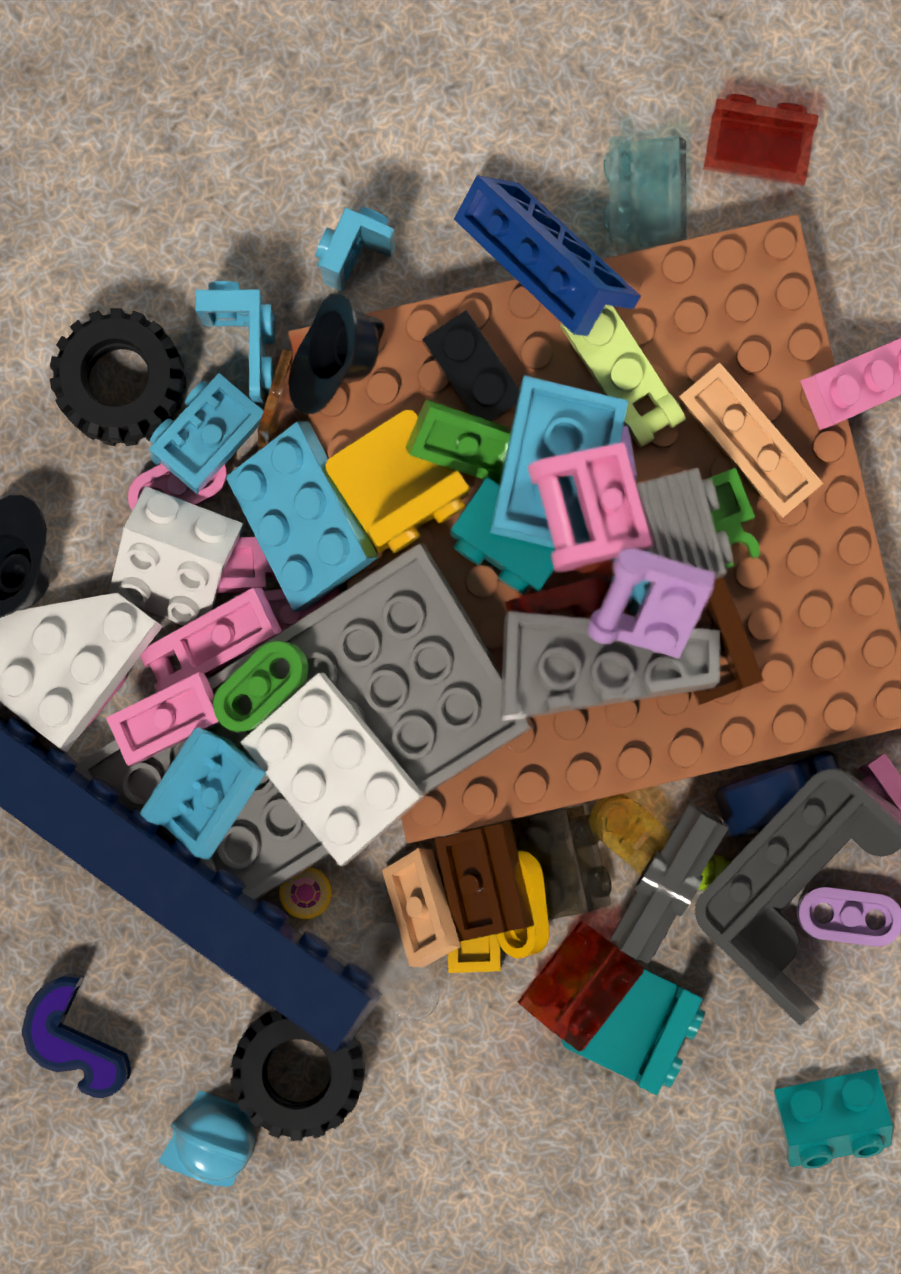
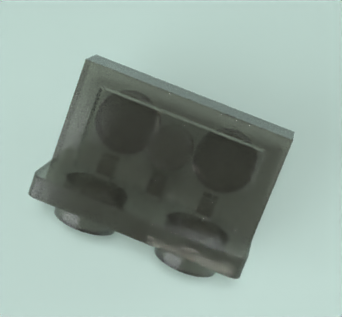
(568, 858)

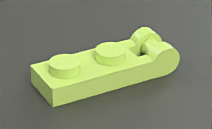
(626, 374)

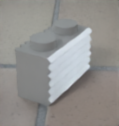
(681, 521)

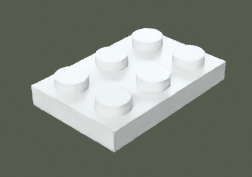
(332, 769)

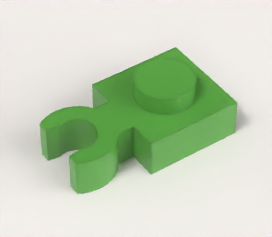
(733, 511)

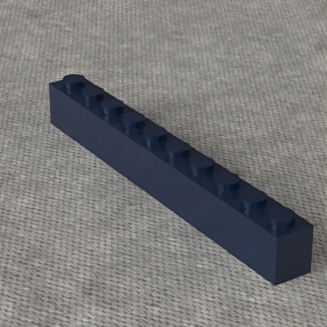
(181, 891)

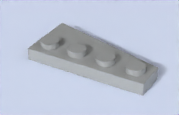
(560, 668)

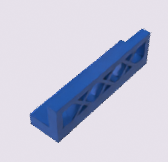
(542, 253)

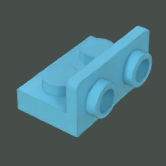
(205, 433)

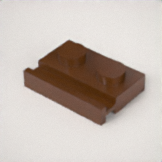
(484, 881)

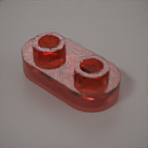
(580, 596)

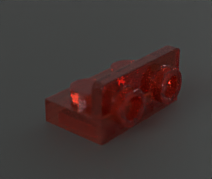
(760, 140)

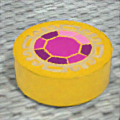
(306, 894)

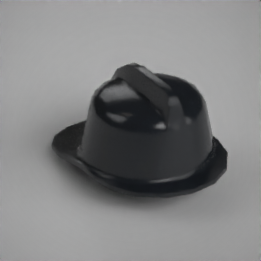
(335, 351)
(23, 565)

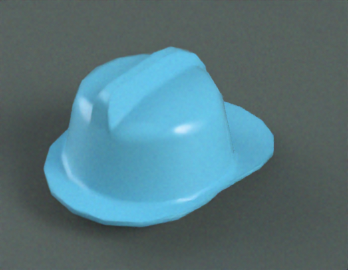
(210, 1141)

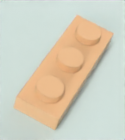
(750, 440)

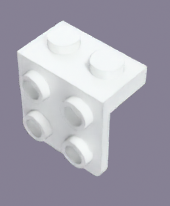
(173, 556)

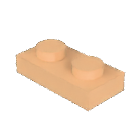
(421, 908)

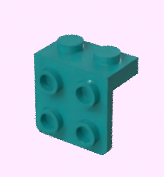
(647, 1033)

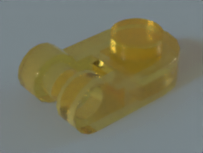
(620, 824)

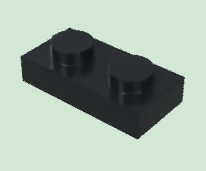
(472, 368)

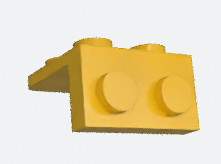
(392, 489)

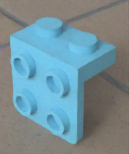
(229, 306)

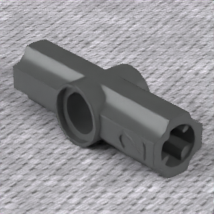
(668, 883)

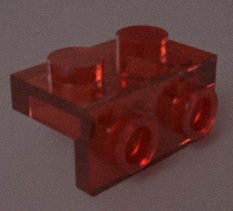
(580, 986)

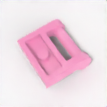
(607, 503)

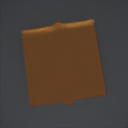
(275, 400)

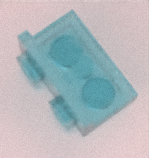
(646, 191)

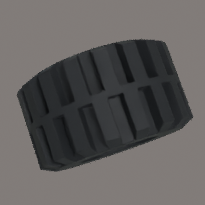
(91, 342)
(286, 1116)

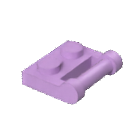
(667, 609)

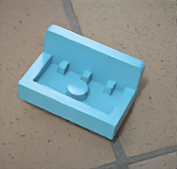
(342, 246)
(203, 791)

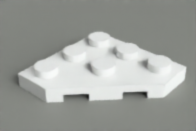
(68, 661)

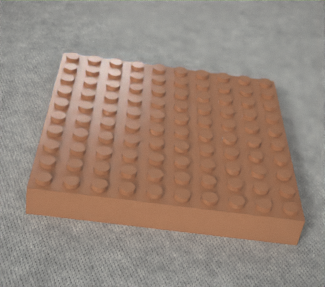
(808, 603)

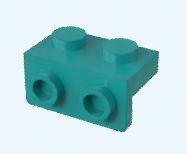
(834, 1119)

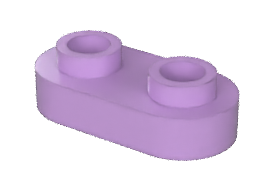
(849, 916)

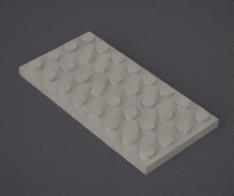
(409, 671)

